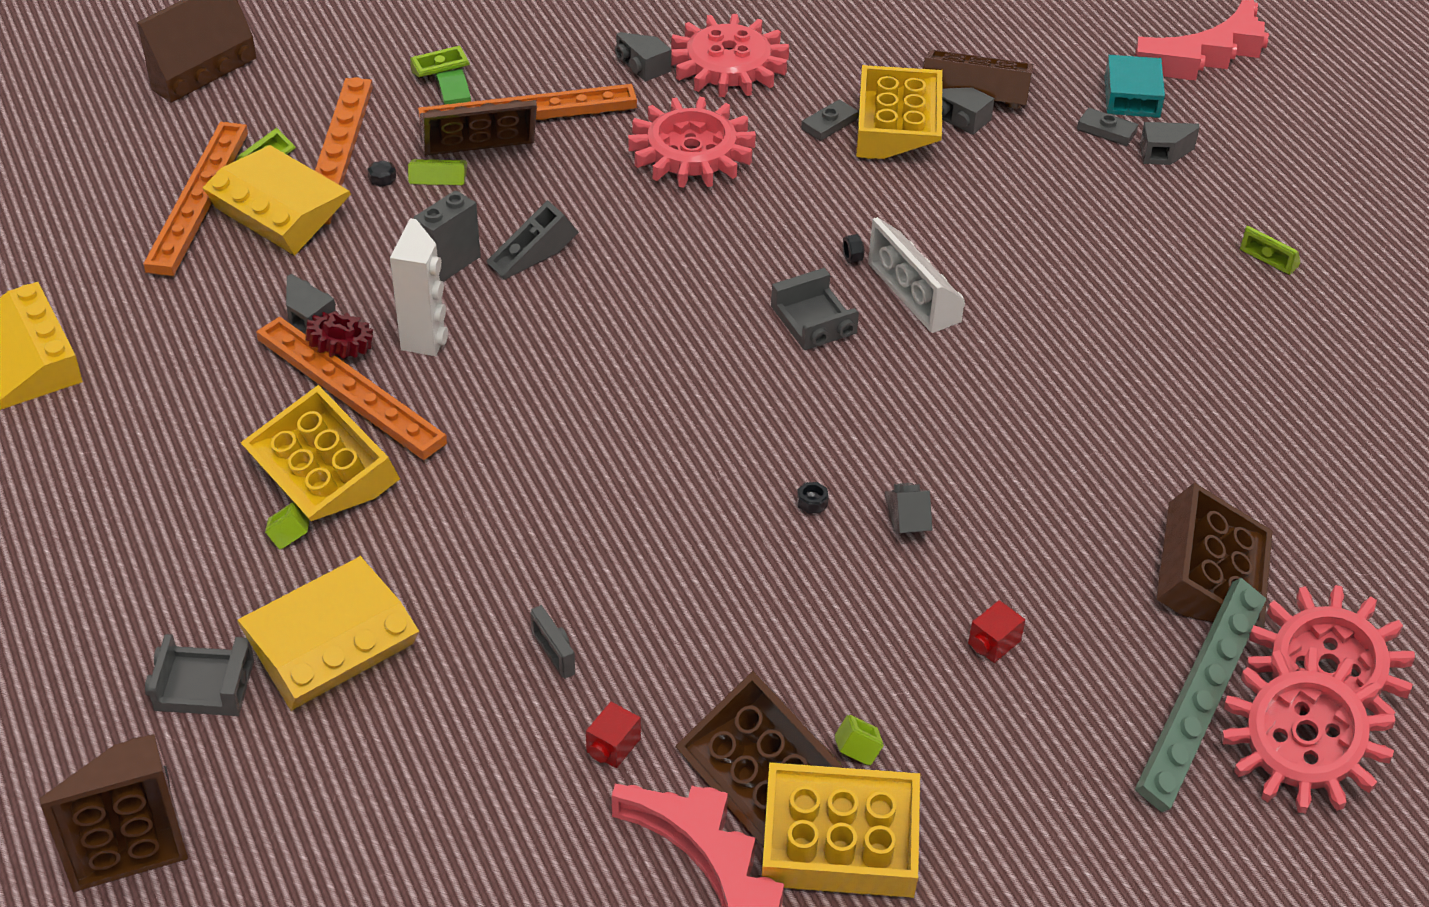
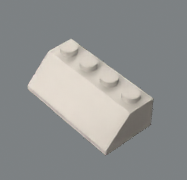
(913, 278)
(418, 291)

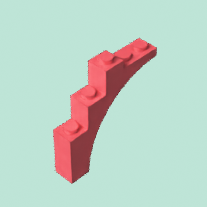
(1213, 48)
(697, 829)

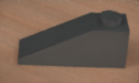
(534, 241)

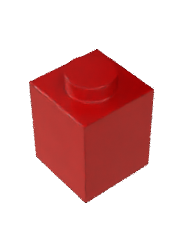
(996, 631)
(613, 735)

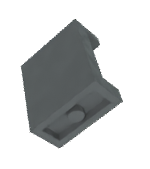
(455, 231)
(812, 309)
(200, 678)

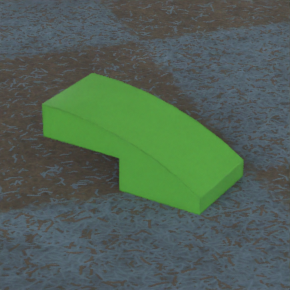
(453, 87)

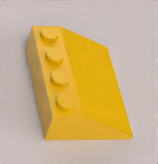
(898, 110)
(276, 197)
(32, 348)
(321, 456)
(328, 631)
(842, 829)

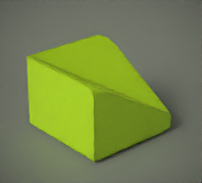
(287, 525)
(859, 740)

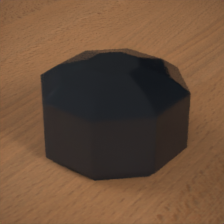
(381, 173)
(853, 248)
(812, 497)

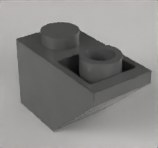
(644, 54)
(966, 108)
(1167, 142)
(305, 301)
(909, 508)

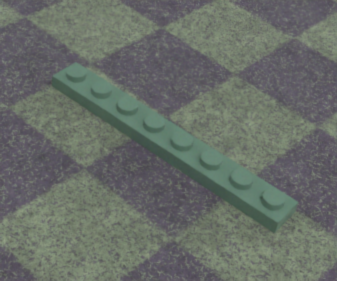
(1200, 696)

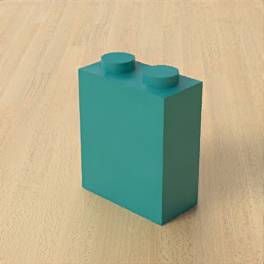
(1134, 86)

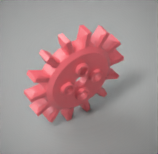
(751, 58)
(672, 136)
(1350, 635)
(1328, 705)

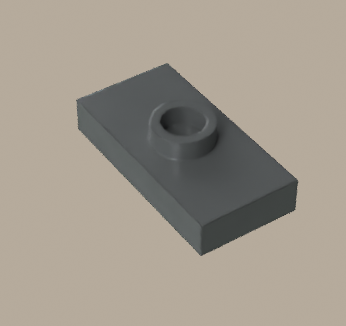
(829, 119)
(1107, 126)
(553, 641)

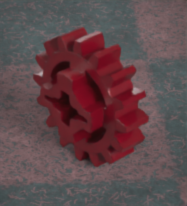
(339, 334)

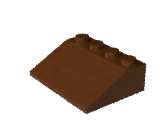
(194, 45)
(998, 78)
(478, 127)
(1206, 551)
(740, 740)
(115, 816)

